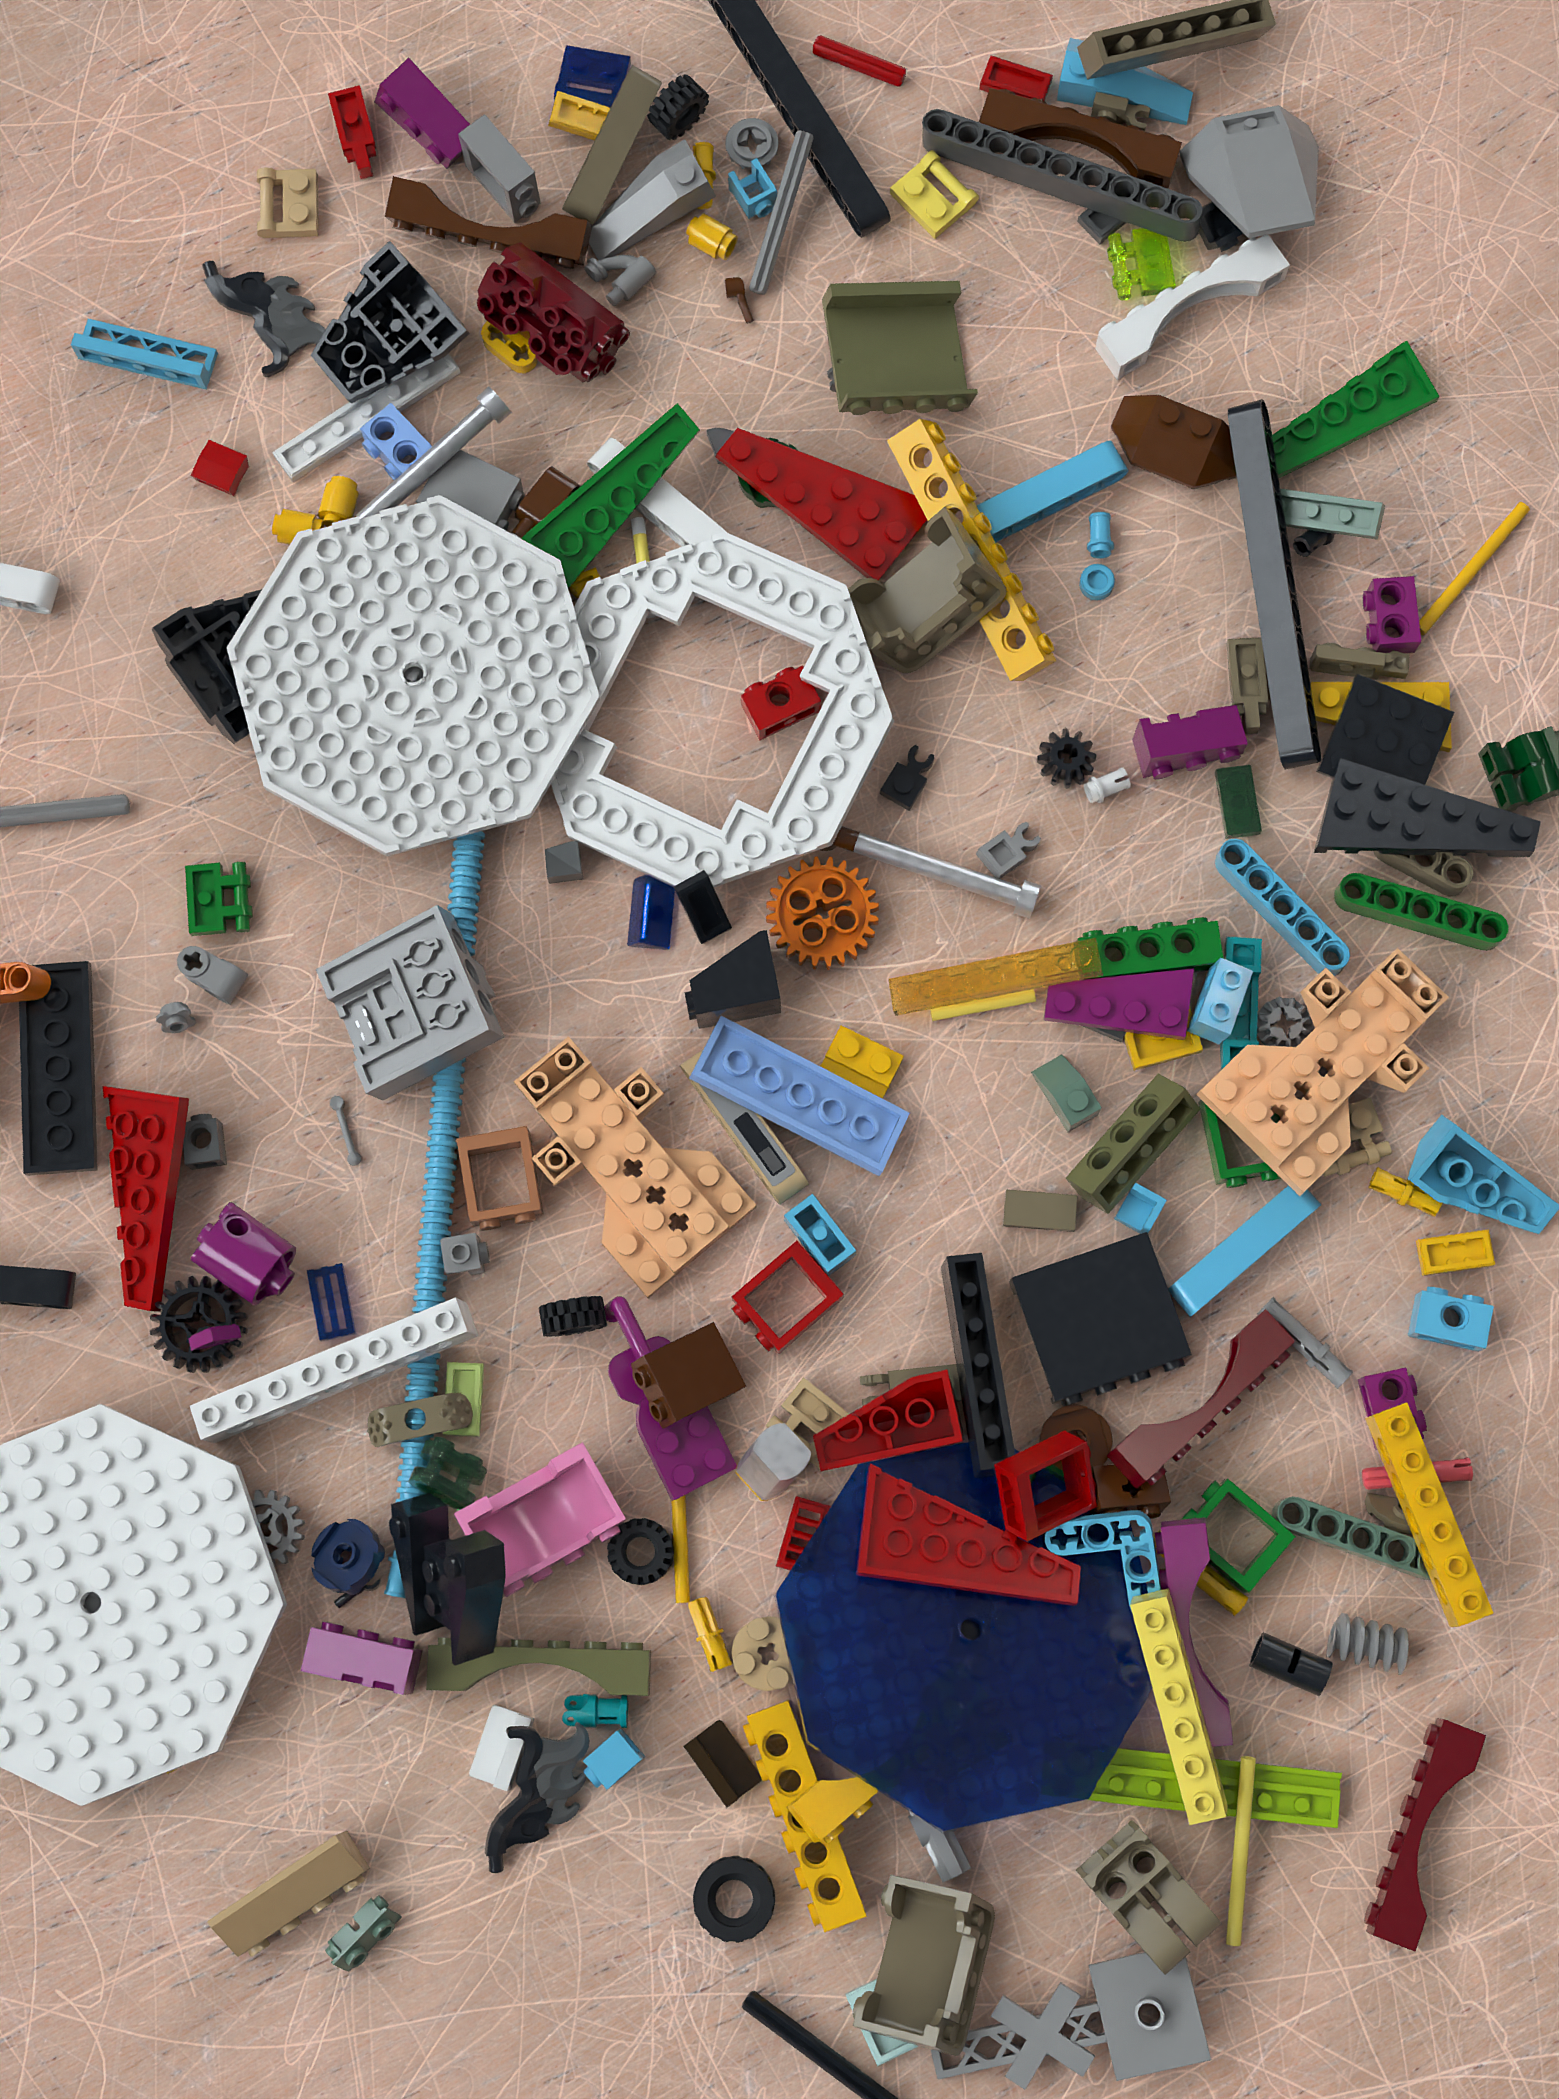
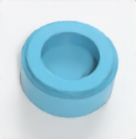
(1097, 582)

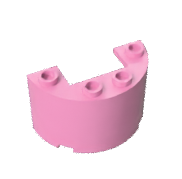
(547, 1517)

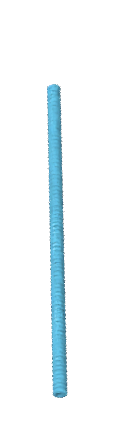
(440, 1167)

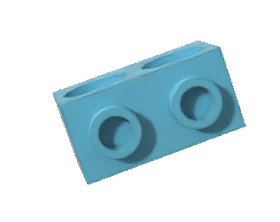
(1220, 1001)
(612, 1760)

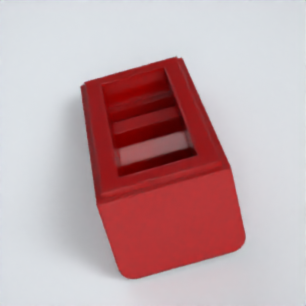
(787, 1563)

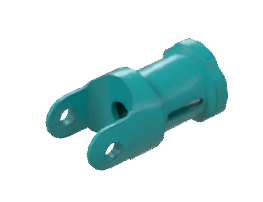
(593, 1710)

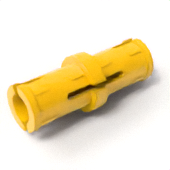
(1403, 1191)

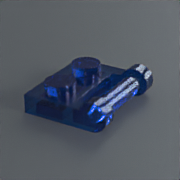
(592, 69)

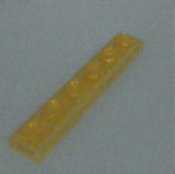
(995, 976)

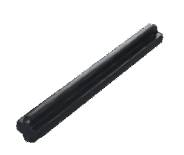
(813, 2048)

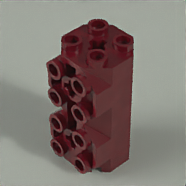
(556, 316)

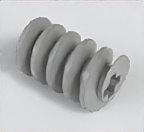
(1369, 1642)

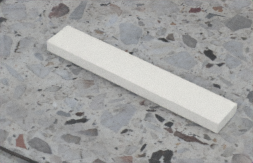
(343, 426)

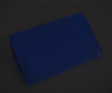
(651, 913)

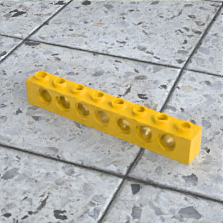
(909, 450)

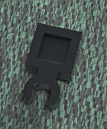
(905, 782)

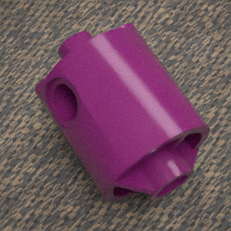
(245, 1255)

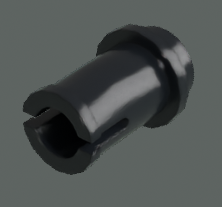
(1310, 541)

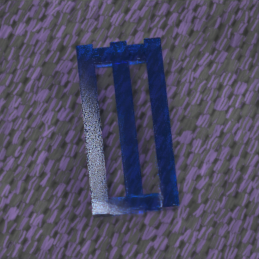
(325, 1273)

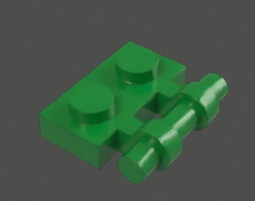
(206, 898)

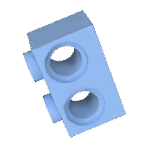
(403, 443)

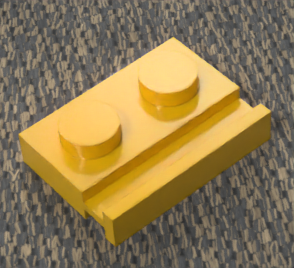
(862, 1061)

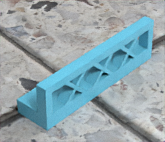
(145, 360)

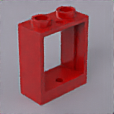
(814, 1274)
(1016, 1493)

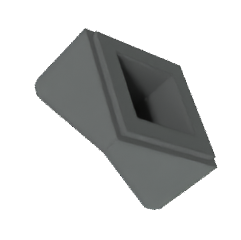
(564, 863)

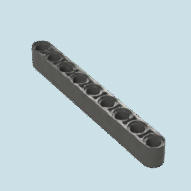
(1072, 186)

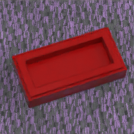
(1016, 78)

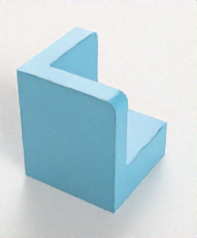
(1140, 1209)

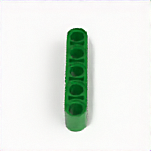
(1436, 906)

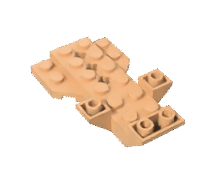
(1354, 1039)
(603, 1135)

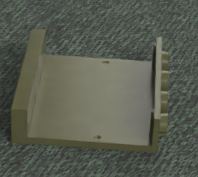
(896, 347)

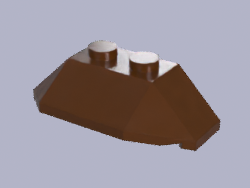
(1174, 441)

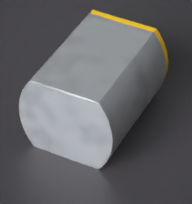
(773, 1462)

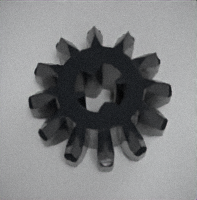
(1078, 752)

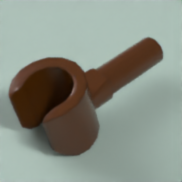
(735, 288)

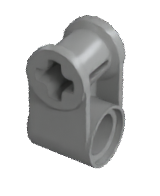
(215, 976)

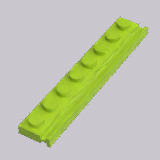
(1278, 1791)

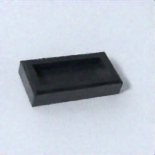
(702, 907)

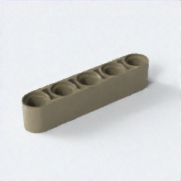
(612, 145)

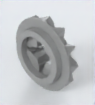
(762, 134)
(1270, 1014)

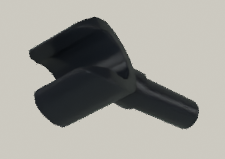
(343, 1599)

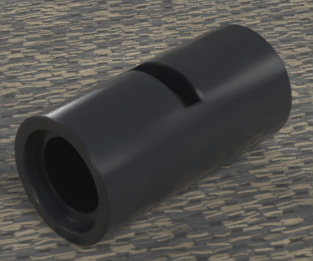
(1291, 1664)

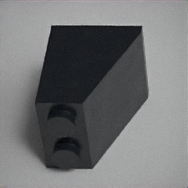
(736, 986)

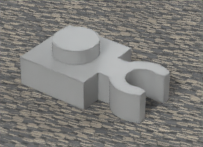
(1006, 853)

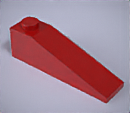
(901, 1421)

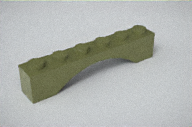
(614, 1670)

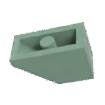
(1067, 1092)

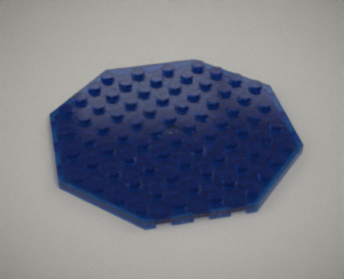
(948, 1720)

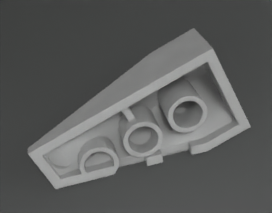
(658, 196)

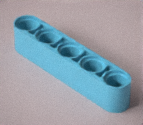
(1053, 490)
(1275, 891)
(1242, 1249)

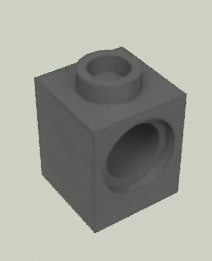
(214, 1153)

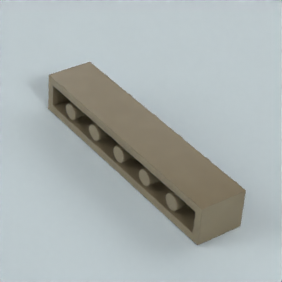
(1174, 36)

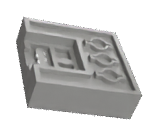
(411, 1002)

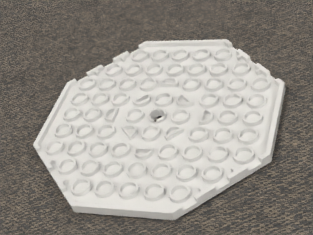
(430, 756)
(180, 1615)

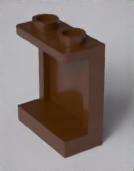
(687, 1375)

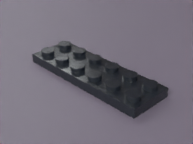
(59, 1074)

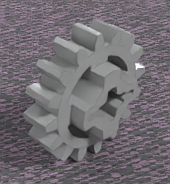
(275, 1516)

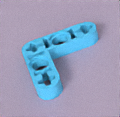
(1129, 1545)

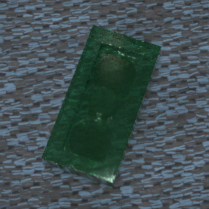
(1238, 801)

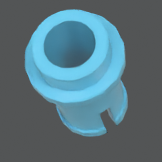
(1100, 536)
(394, 1583)

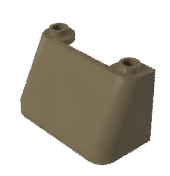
(928, 598)
(928, 1966)

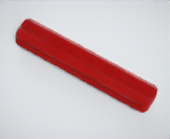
(859, 60)

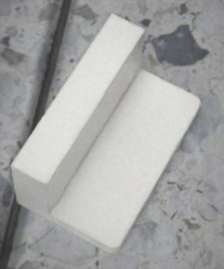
(497, 1754)

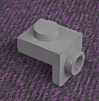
(464, 1254)

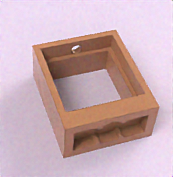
(496, 1142)

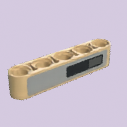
(753, 1140)

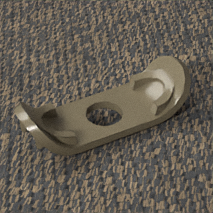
(442, 1414)

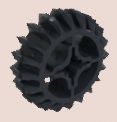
(200, 1308)

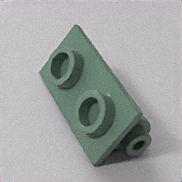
(351, 1947)

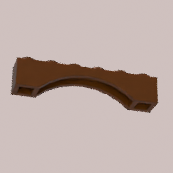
(1135, 151)
(554, 237)

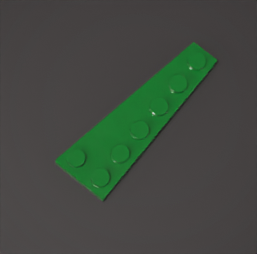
(1366, 404)
(599, 507)

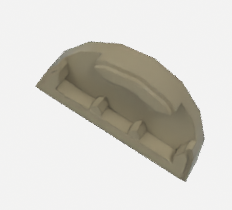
(1387, 1510)

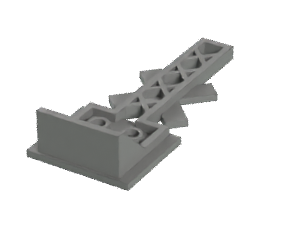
(1120, 1991)

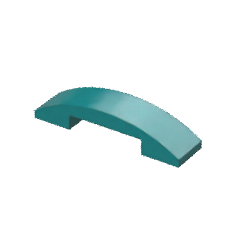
(1248, 954)

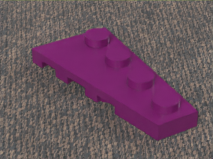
(1130, 1003)

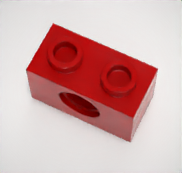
(769, 718)

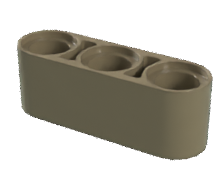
(1434, 875)

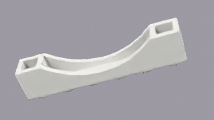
(1247, 272)

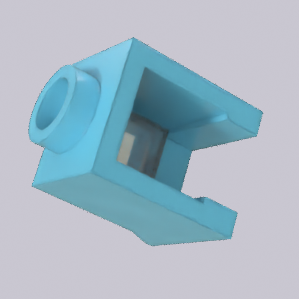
(755, 192)

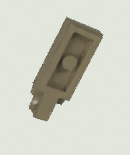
(1365, 661)
(1248, 680)

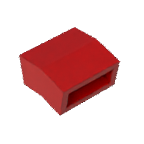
(220, 467)

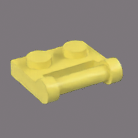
(926, 202)

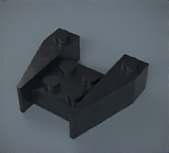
(448, 1580)

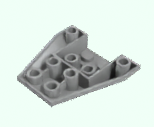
(1257, 169)

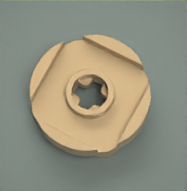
(748, 1661)

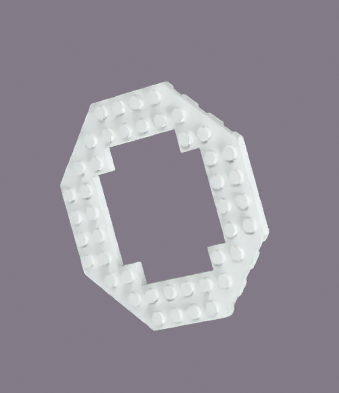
(829, 764)

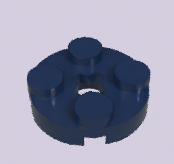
(362, 1565)

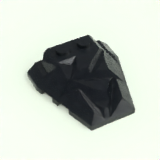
(387, 328)
(199, 659)

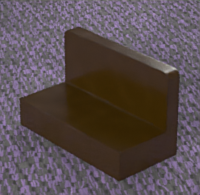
(723, 1763)

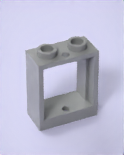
(500, 168)

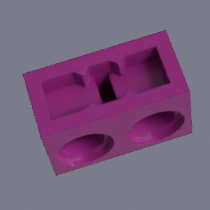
(1401, 616)
(1376, 1402)

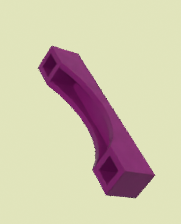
(1186, 1556)

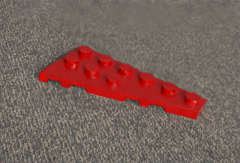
(843, 509)
(942, 1545)

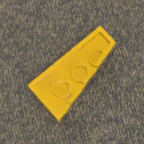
(1330, 697)

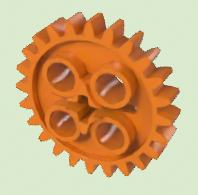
(834, 941)

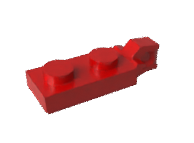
(354, 128)

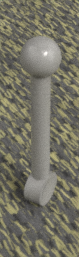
(337, 1104)

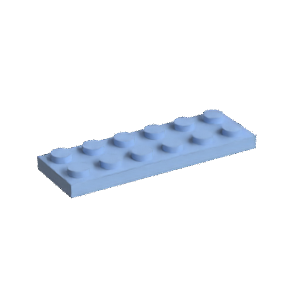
(799, 1095)

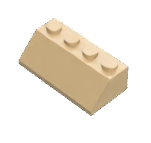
(290, 1894)

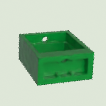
(1235, 1176)
(1267, 1555)

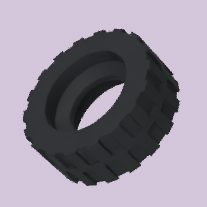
(705, 1899)

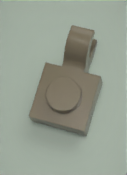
(1118, 110)

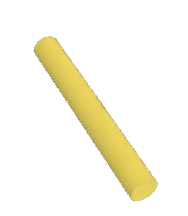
(982, 1005)

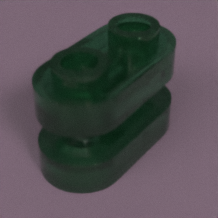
(442, 1456)

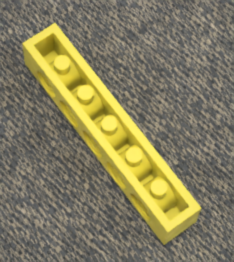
(1179, 1706)

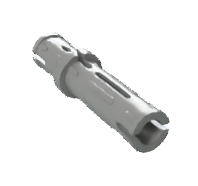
(1311, 1348)

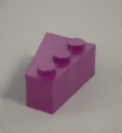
(422, 112)

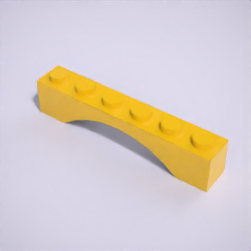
(830, 1803)

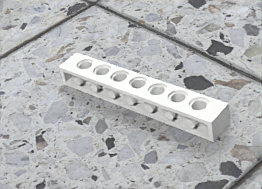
(334, 1370)

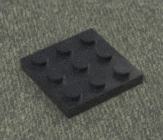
(1386, 731)

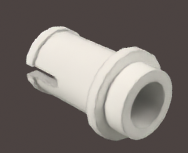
(1105, 785)

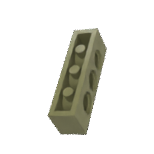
(1133, 1143)

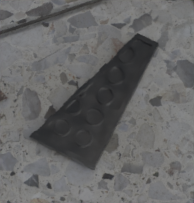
(1405, 817)

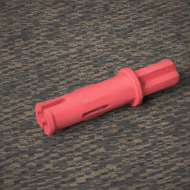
(1446, 1471)

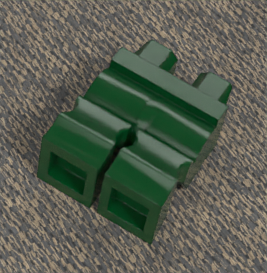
(1536, 755)

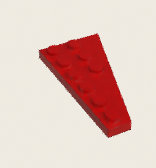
(145, 1177)

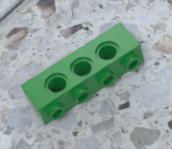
(1200, 933)

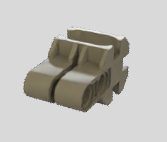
(1118, 1863)

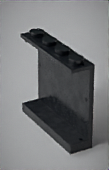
(1101, 1319)

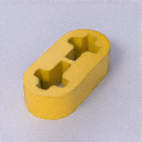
(505, 351)

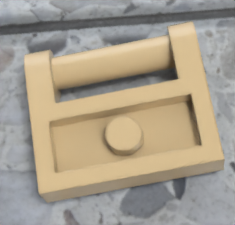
(299, 203)

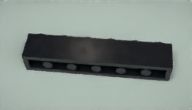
(977, 1362)

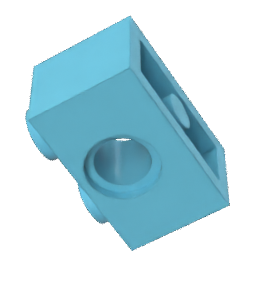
(819, 1235)
(1429, 1325)

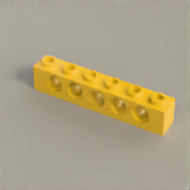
(1429, 1516)
(825, 1911)

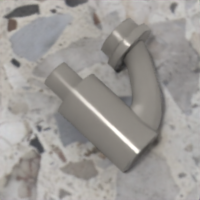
(635, 276)

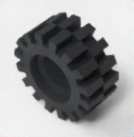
(678, 107)
(572, 1316)
(640, 1574)

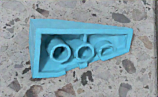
(1140, 85)
(1469, 1176)

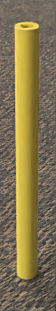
(1240, 1851)

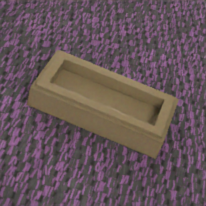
(1040, 1210)

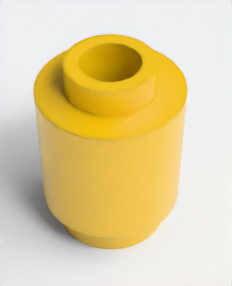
(711, 237)
(338, 500)
(291, 522)

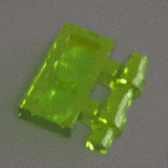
(1152, 261)

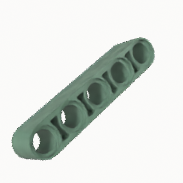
(1342, 1536)

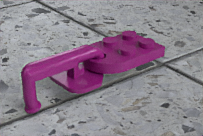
(684, 1452)

